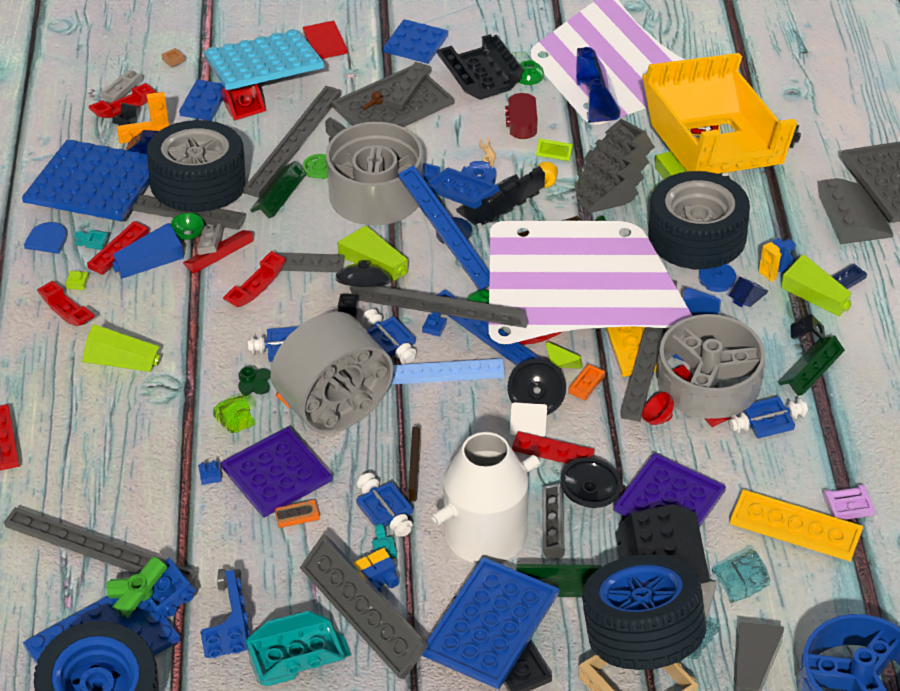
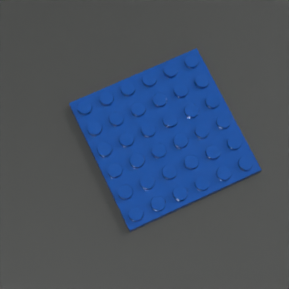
(91, 180)

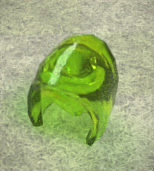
(234, 414)

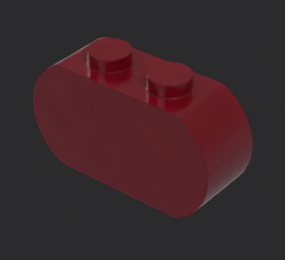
(522, 115)

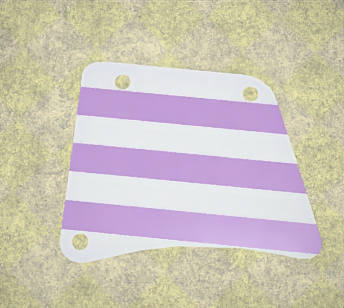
(618, 42)
(579, 278)

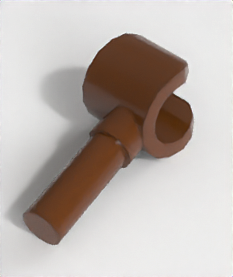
(376, 98)

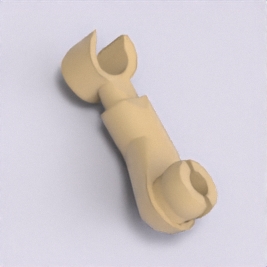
(490, 154)

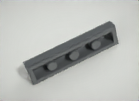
(553, 521)

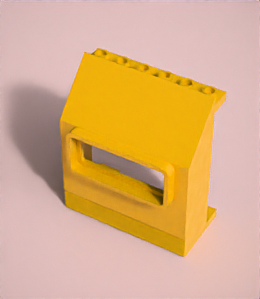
(709, 94)

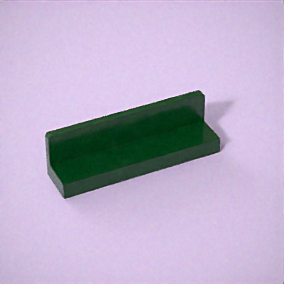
(279, 189)
(813, 364)
(568, 578)

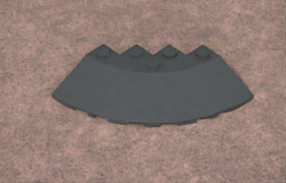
(613, 168)

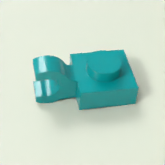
(93, 240)
(383, 542)

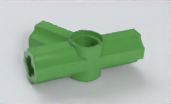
(136, 588)

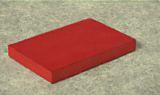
(325, 39)

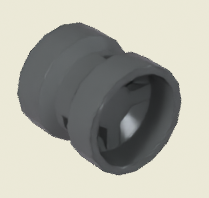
(221, 578)

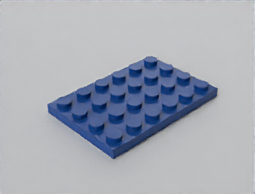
(143, 620)
(490, 622)

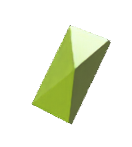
(554, 149)
(563, 358)

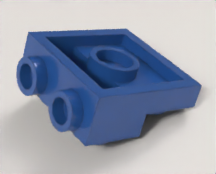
(171, 591)

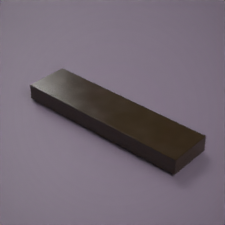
(414, 464)

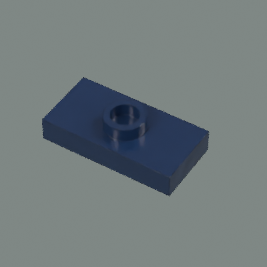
(850, 276)

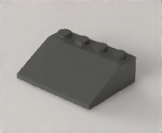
(853, 212)

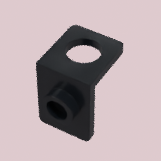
(807, 325)

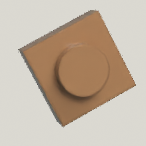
(173, 57)

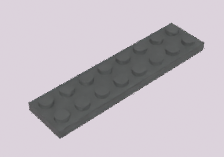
(364, 607)

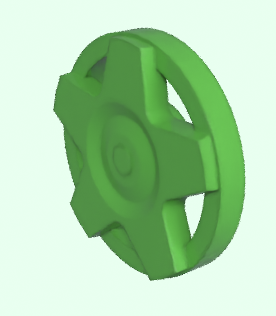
(317, 168)

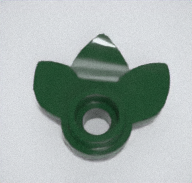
(253, 381)

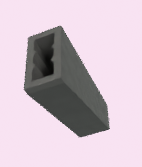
(756, 654)

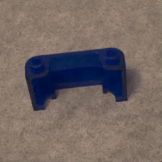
(602, 97)

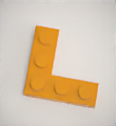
(158, 118)

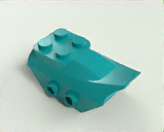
(294, 645)

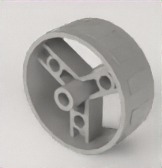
(700, 344)

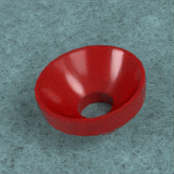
(658, 409)

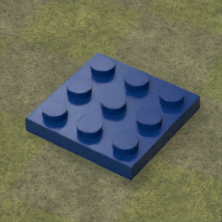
(415, 41)

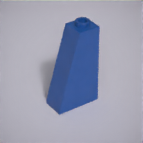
(148, 252)

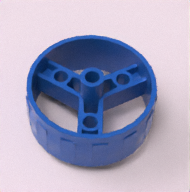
(862, 672)

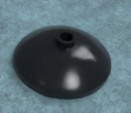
(363, 275)
(541, 375)
(590, 482)

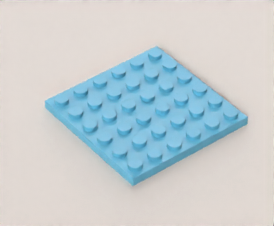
(262, 59)

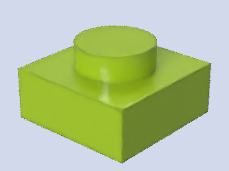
(77, 280)

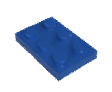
(202, 100)

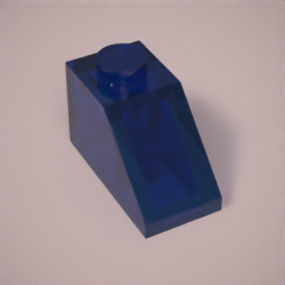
(140, 141)
(746, 292)

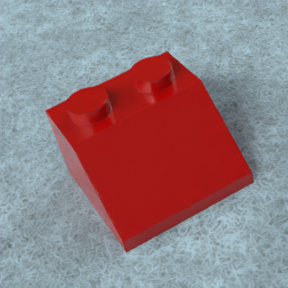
(243, 101)

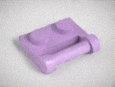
(849, 507)

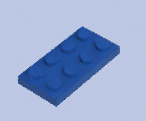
(461, 187)

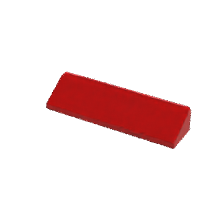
(225, 248)

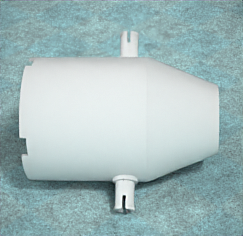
(486, 499)

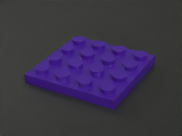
(276, 471)
(669, 483)

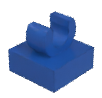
(434, 324)
(209, 472)

